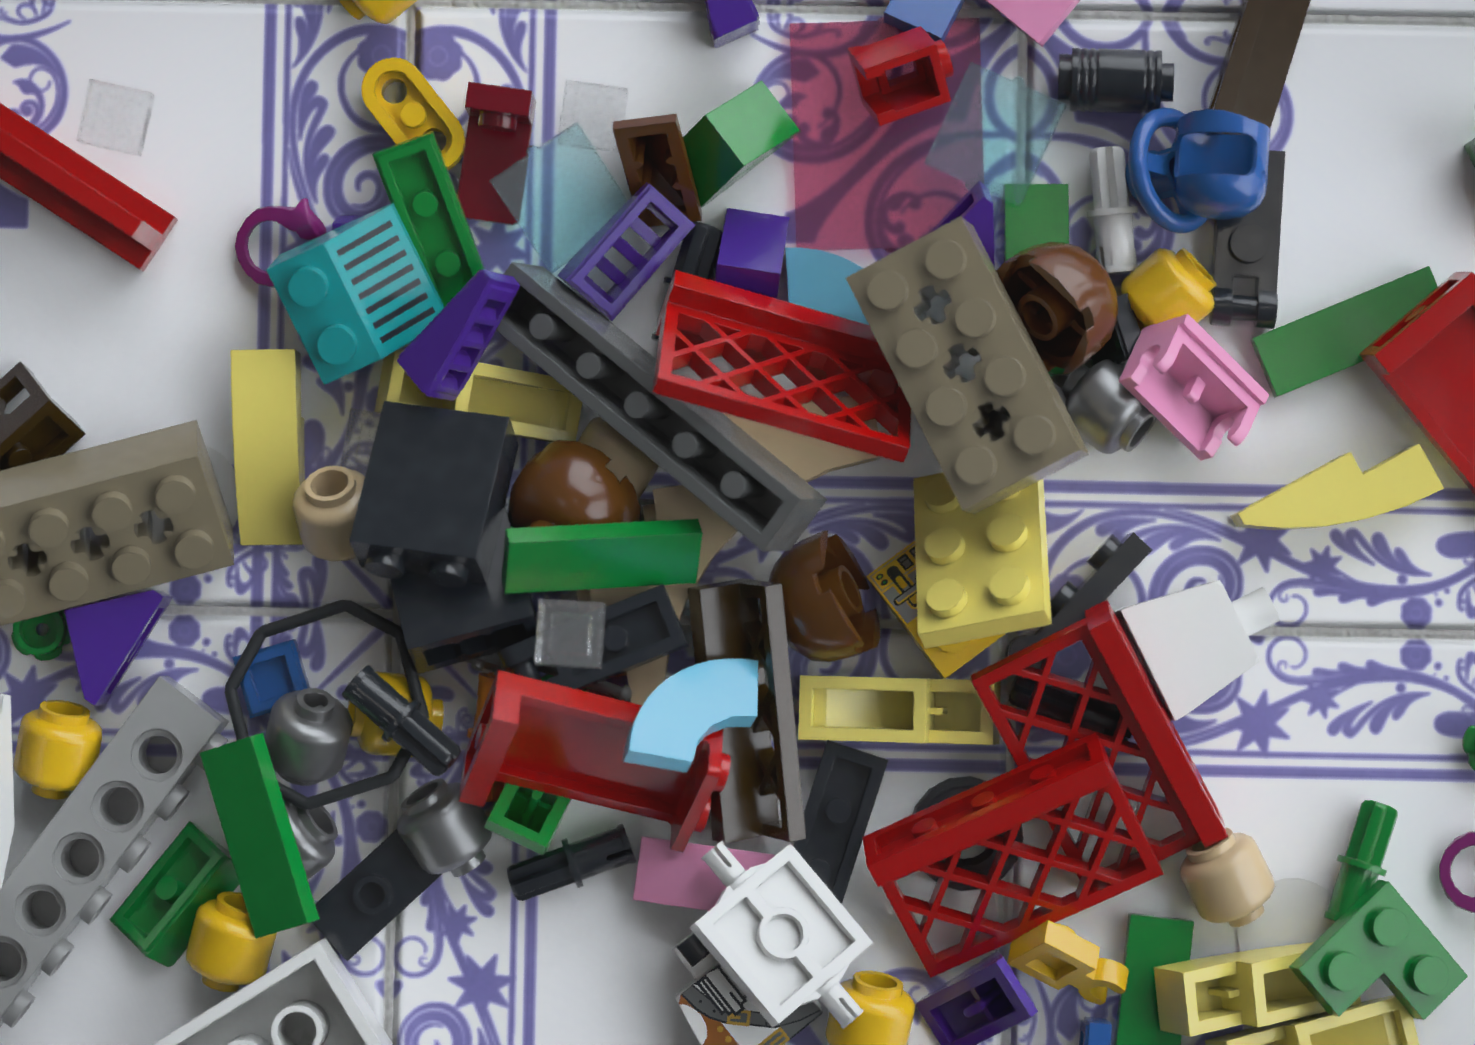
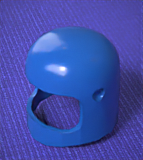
(1220, 172)

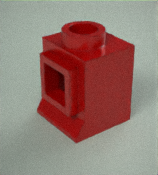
(908, 93)

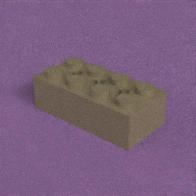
(1008, 378)
(109, 522)

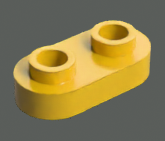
(417, 113)

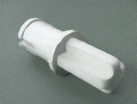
(1111, 210)

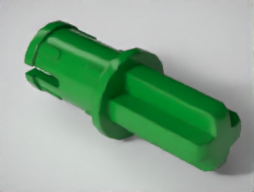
(1363, 856)

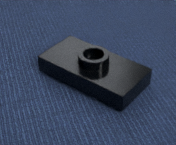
(371, 896)

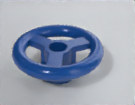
(1152, 172)

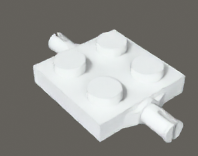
(781, 935)

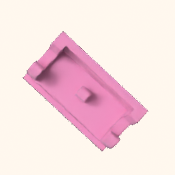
(1192, 385)

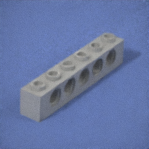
(163, 711)

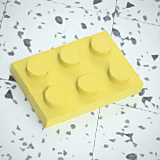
(979, 569)

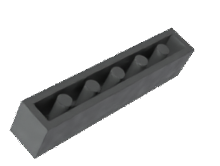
(686, 440)

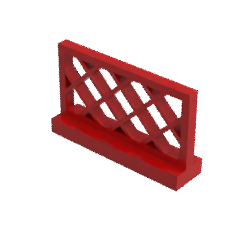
(80, 191)
(775, 338)
(1140, 711)
(1001, 807)

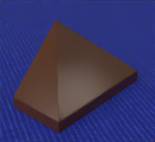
(656, 154)

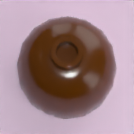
(1062, 302)
(570, 487)
(824, 600)

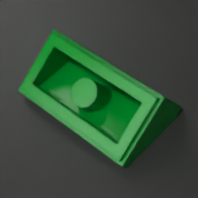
(166, 900)

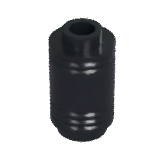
(1114, 80)

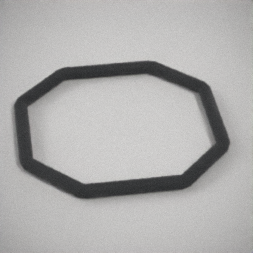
(302, 619)

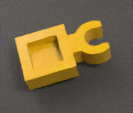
(1063, 958)

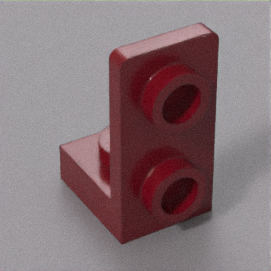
(495, 140)

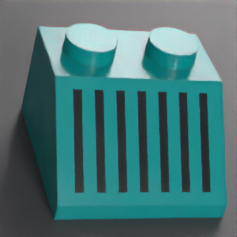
(356, 293)

